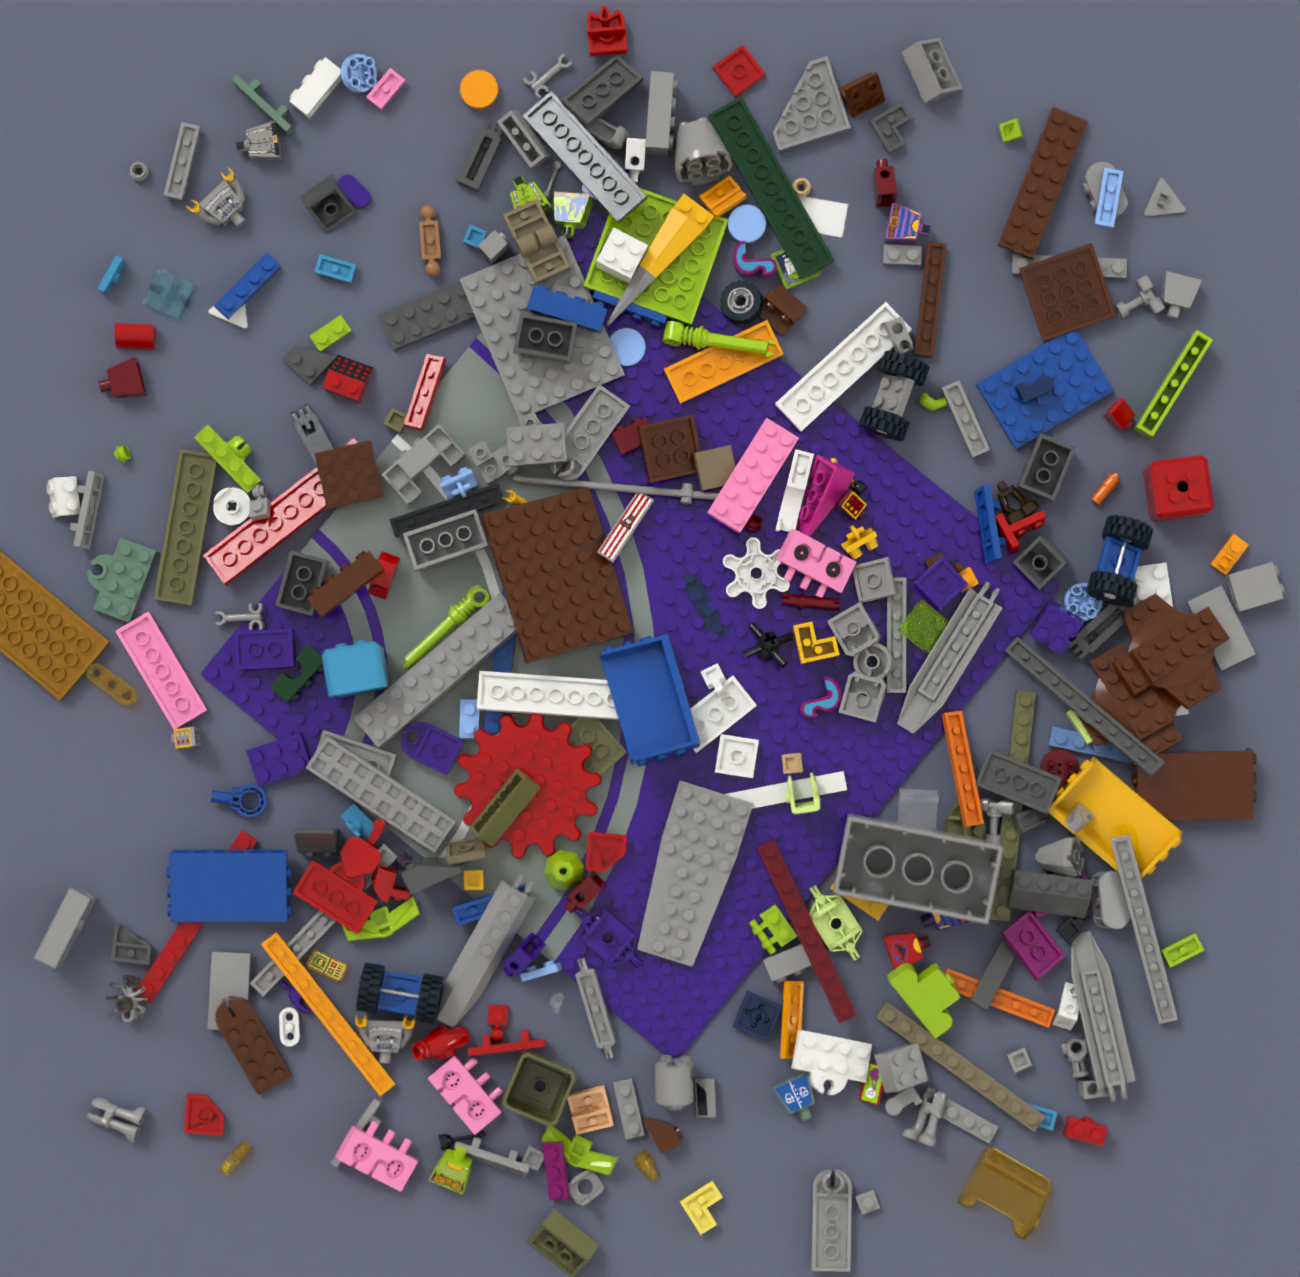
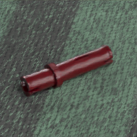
(810, 601)

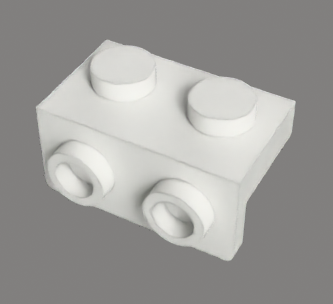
(63, 496)

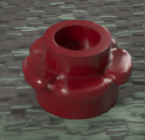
(754, 523)

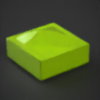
(1010, 130)

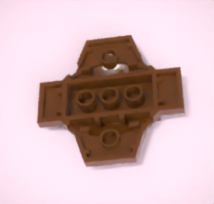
(1171, 651)
(1145, 715)

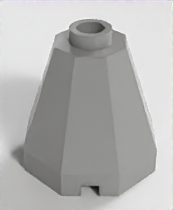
(1062, 857)

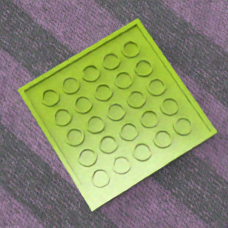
(682, 283)

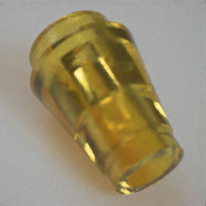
(646, 1165)

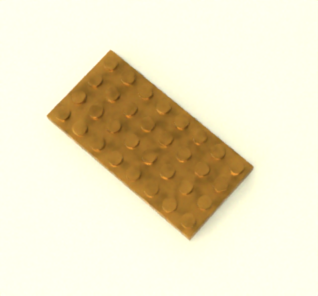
(44, 632)

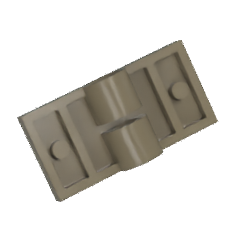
(536, 241)

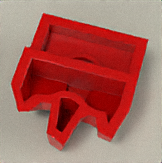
(606, 33)

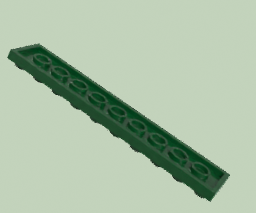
(771, 188)

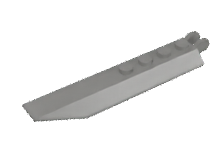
(949, 658)
(484, 950)
(1100, 1016)

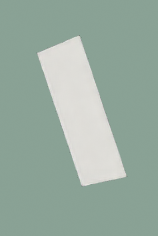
(826, 215)

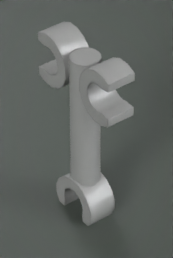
(538, 85)
(254, 617)

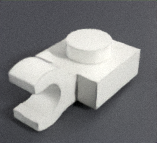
(714, 677)

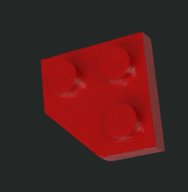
(604, 850)
(203, 1116)

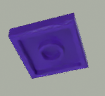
(941, 583)

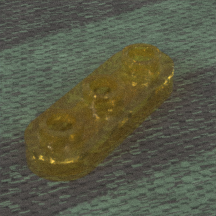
(103, 681)

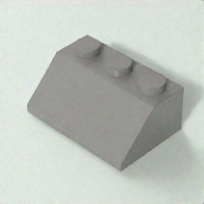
(931, 70)

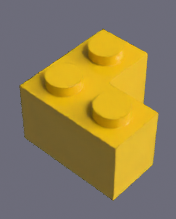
(811, 649)

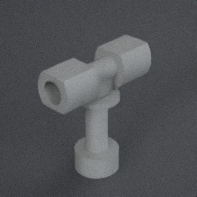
(1145, 297)
(996, 810)

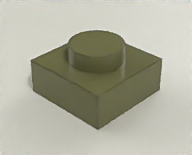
(395, 420)

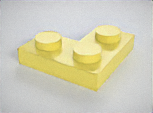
(697, 1204)

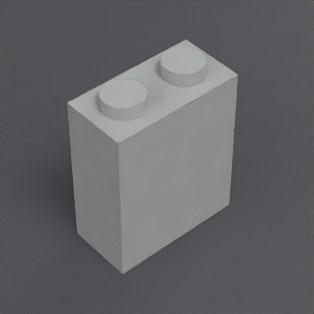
(1255, 586)

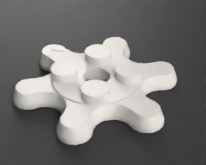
(746, 583)

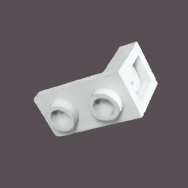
(1068, 1008)

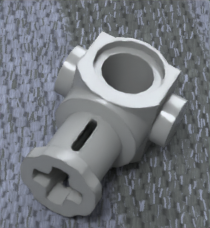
(1076, 1057)

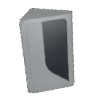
(705, 1097)

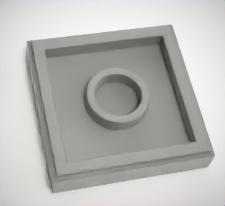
(874, 580)

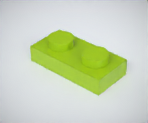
(330, 333)
(1182, 950)

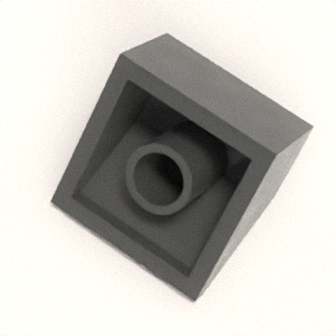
(328, 203)
(1041, 561)

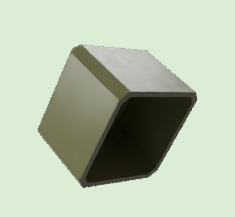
(539, 1105)

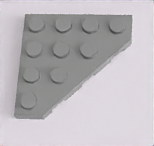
(813, 108)

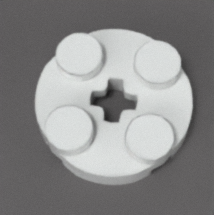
(221, 506)

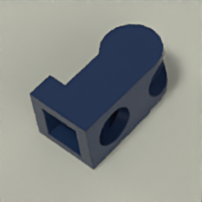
(1034, 390)

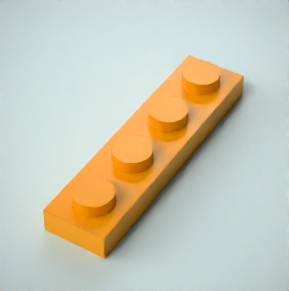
(791, 1017)

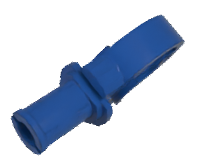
(227, 798)

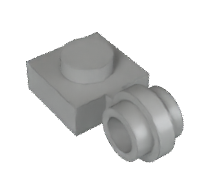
(261, 507)

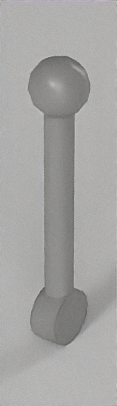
(557, 165)

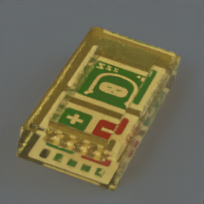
(326, 965)

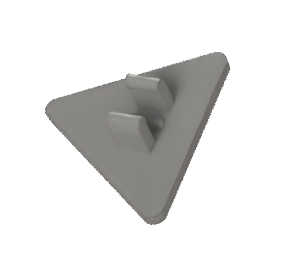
(1163, 201)

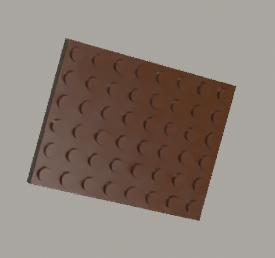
(553, 576)

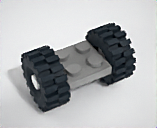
(893, 394)

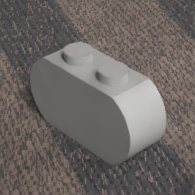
(1092, 184)
(1109, 900)

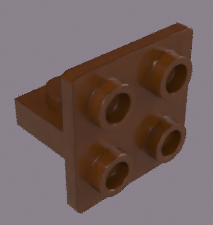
(863, 93)
(781, 309)

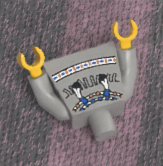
(222, 203)
(385, 1035)

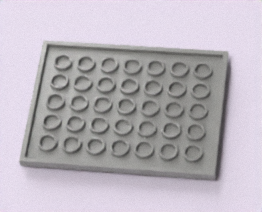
(532, 383)

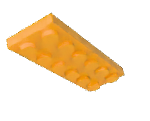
(719, 365)

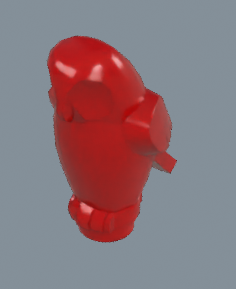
(441, 1043)

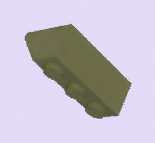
(563, 1243)

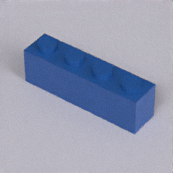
(564, 308)

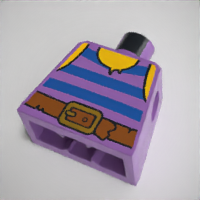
(904, 225)

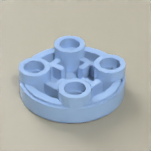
(359, 73)
(746, 224)
(628, 346)
(1081, 603)

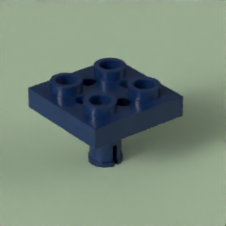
(744, 1021)

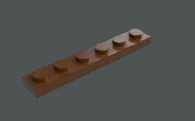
(930, 299)

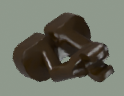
(1026, 508)

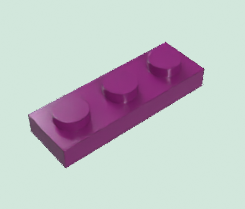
(556, 1170)

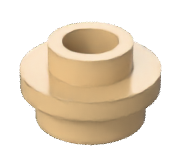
(802, 181)

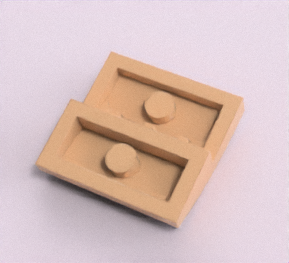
(590, 1109)

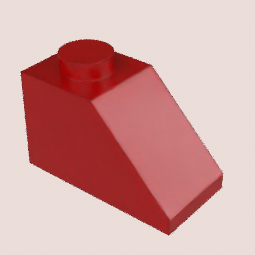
(1120, 415)

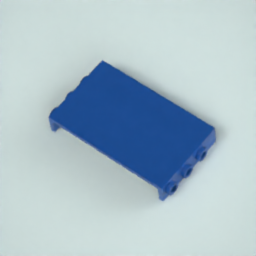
(649, 699)
(229, 886)

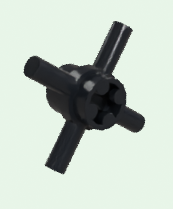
(767, 645)

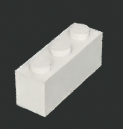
(316, 87)

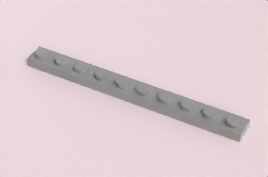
(1144, 928)
(310, 934)

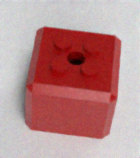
(1165, 499)

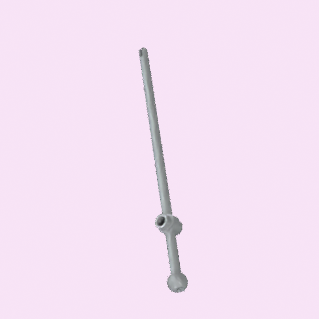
(686, 493)

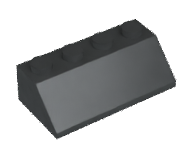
(1049, 893)

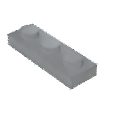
(628, 1108)
(968, 1121)

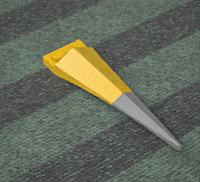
(682, 227)

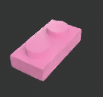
(385, 89)

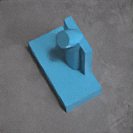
(358, 822)

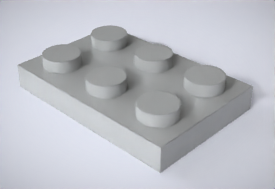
(536, 444)

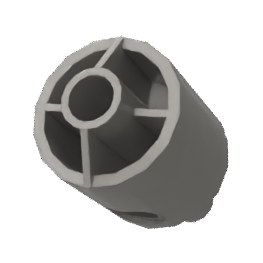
(674, 1081)

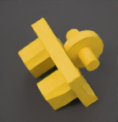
(857, 538)

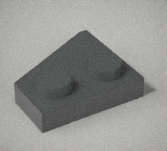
(308, 363)
(129, 947)

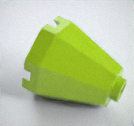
(574, 870)

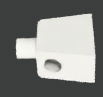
(635, 149)

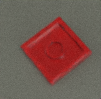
(739, 71)

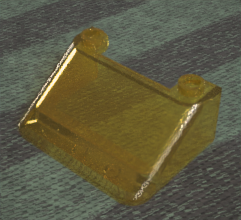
(1009, 1189)

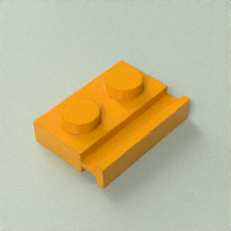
(722, 197)

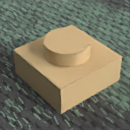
(792, 763)

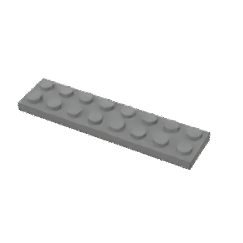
(381, 794)

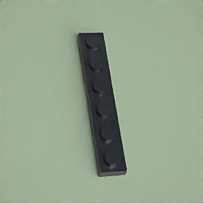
(476, 500)

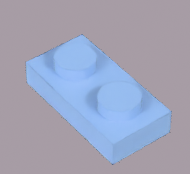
(468, 718)
(533, 972)

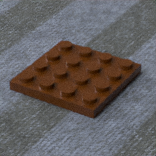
(1067, 292)

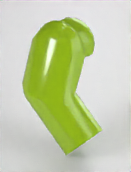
(931, 404)

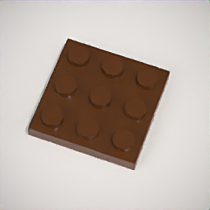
(669, 448)
(348, 474)

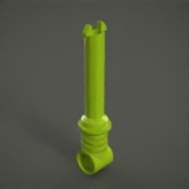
(676, 334)
(456, 616)

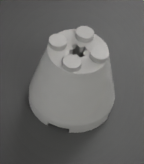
(700, 153)

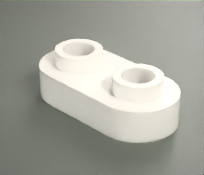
(289, 1026)

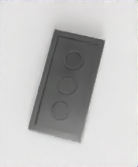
(602, 90)
(1018, 781)

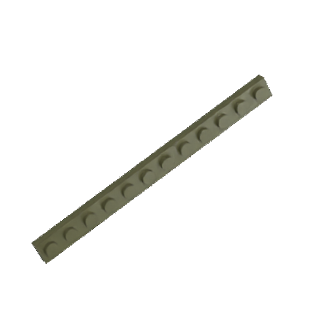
(1018, 750)

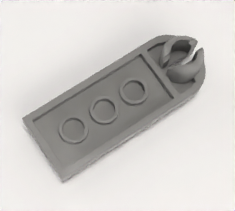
(590, 432)
(831, 1222)

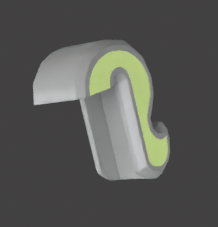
(608, 134)

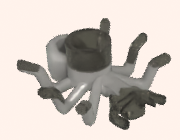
(128, 1004)

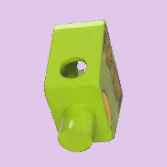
(453, 1170)

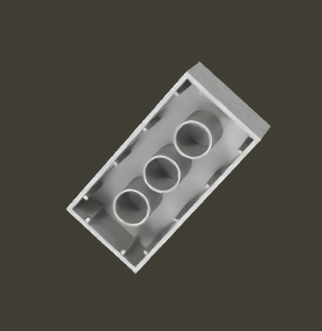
(918, 868)

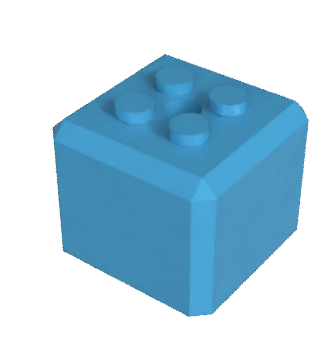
(355, 669)

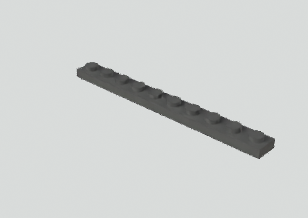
(1084, 707)

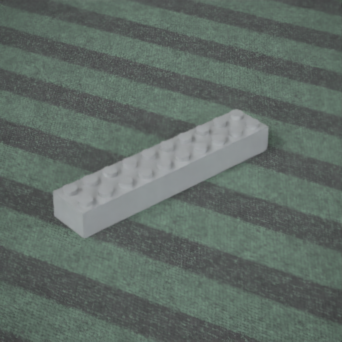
(437, 672)

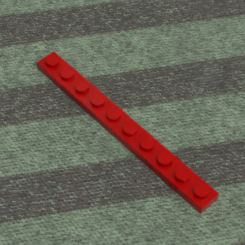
(181, 939)

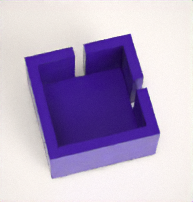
(1056, 627)

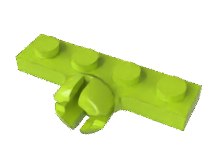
(229, 457)

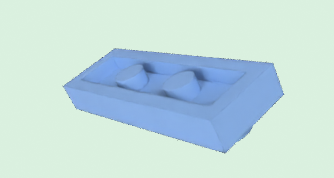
(1108, 198)

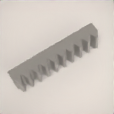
(182, 161)
(965, 419)

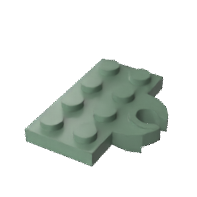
(121, 578)

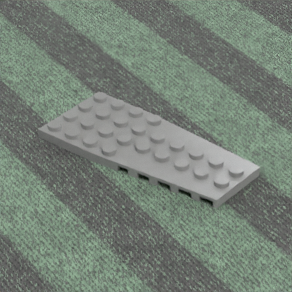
(692, 870)

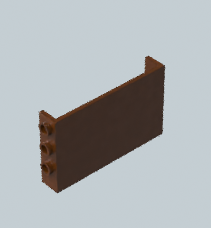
(1201, 785)

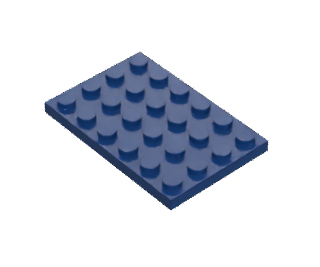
(1076, 386)

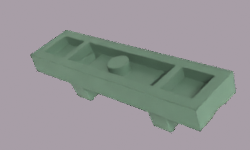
(250, 91)

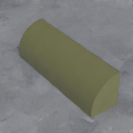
(504, 807)

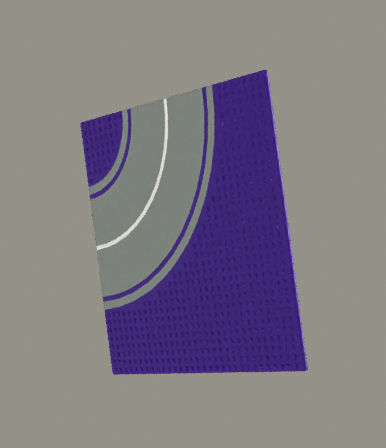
(912, 523)

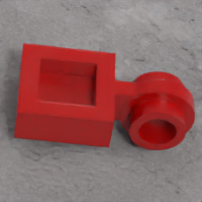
(497, 1016)

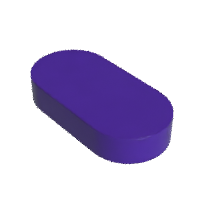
(355, 191)

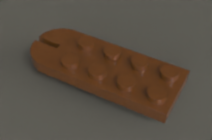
(251, 1044)

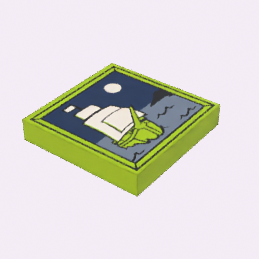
(787, 272)

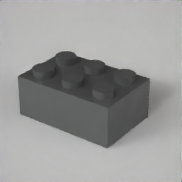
(545, 338)
(1045, 468)
(299, 578)

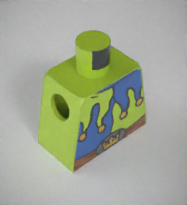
(571, 211)

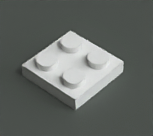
(736, 756)

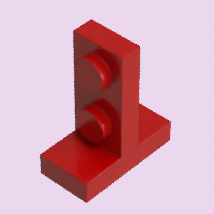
(1018, 528)

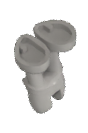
(932, 1105)
(130, 1131)

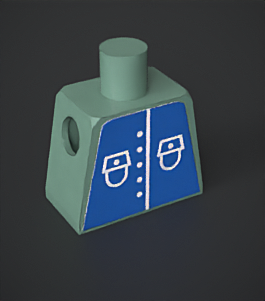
(796, 1095)

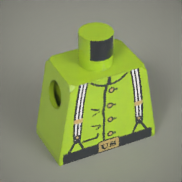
(527, 193)

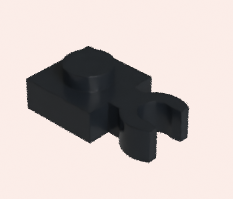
(1071, 929)

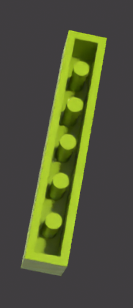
(1172, 384)

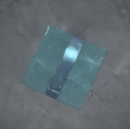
(169, 294)

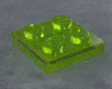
(924, 626)

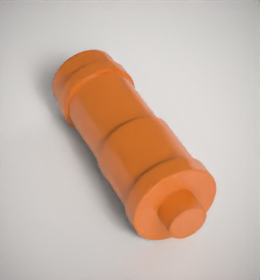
(1106, 487)

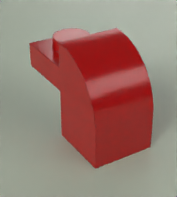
(381, 584)
(383, 884)

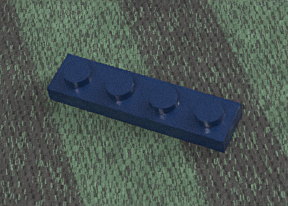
(711, 619)

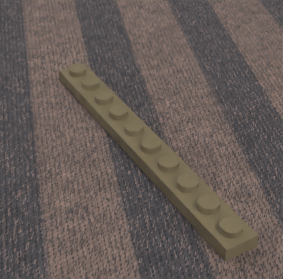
(960, 1067)

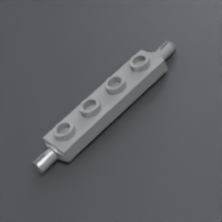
(595, 1008)

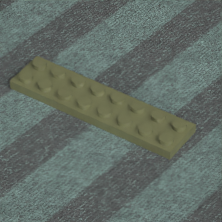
(186, 527)

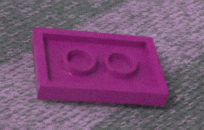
(1032, 945)

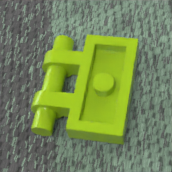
(777, 925)

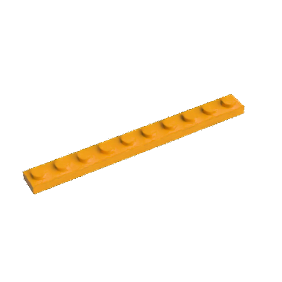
(328, 1014)

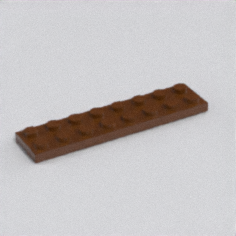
(1042, 183)

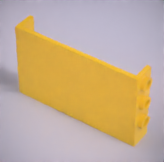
(1116, 813)

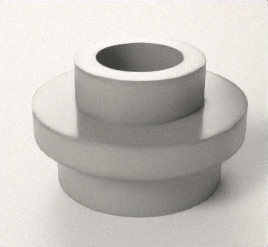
(139, 165)

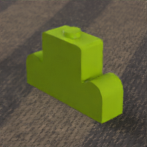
(927, 994)

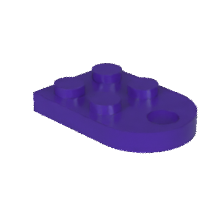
(432, 747)

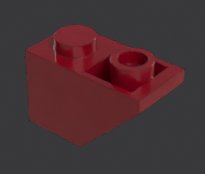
(627, 437)

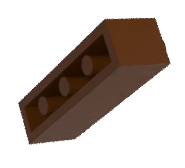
(345, 584)

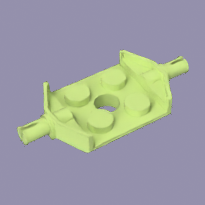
(824, 911)

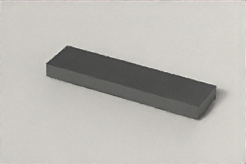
(993, 975)

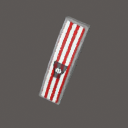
(625, 526)

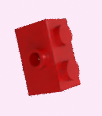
(1085, 1130)

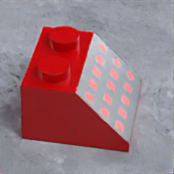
(347, 378)

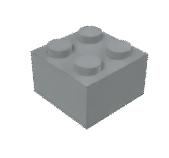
(901, 1067)

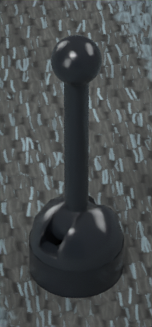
(446, 1140)

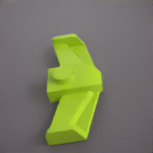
(384, 922)
(579, 1154)

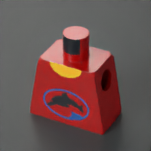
(905, 948)

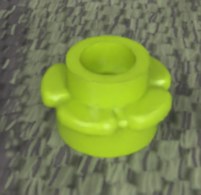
(122, 453)

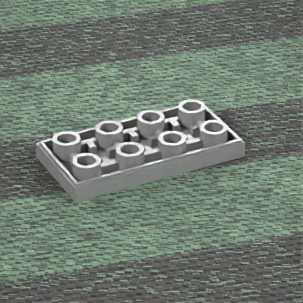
(1238, 646)
(228, 978)

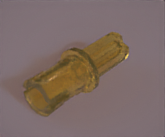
(235, 1158)

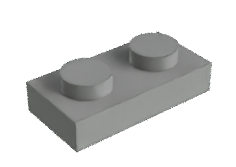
(902, 255)

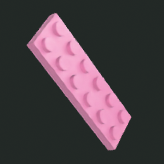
(752, 475)
(161, 670)

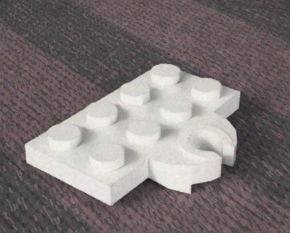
(830, 1060)

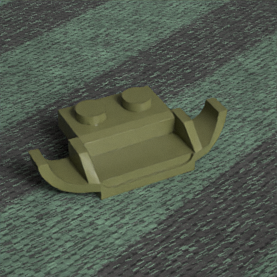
(954, 825)

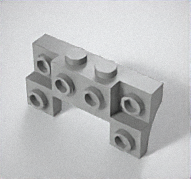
(418, 458)
(496, 464)

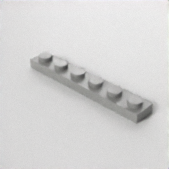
(1110, 267)
(895, 639)

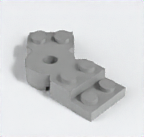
(865, 686)

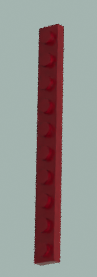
(806, 931)

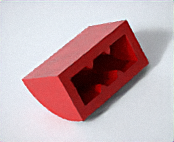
(135, 336)

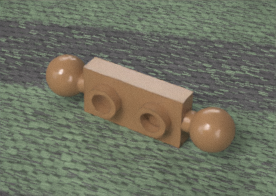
(430, 240)

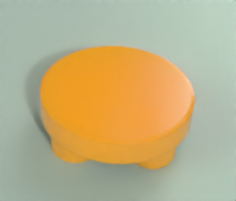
(479, 89)

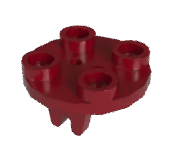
(1068, 764)

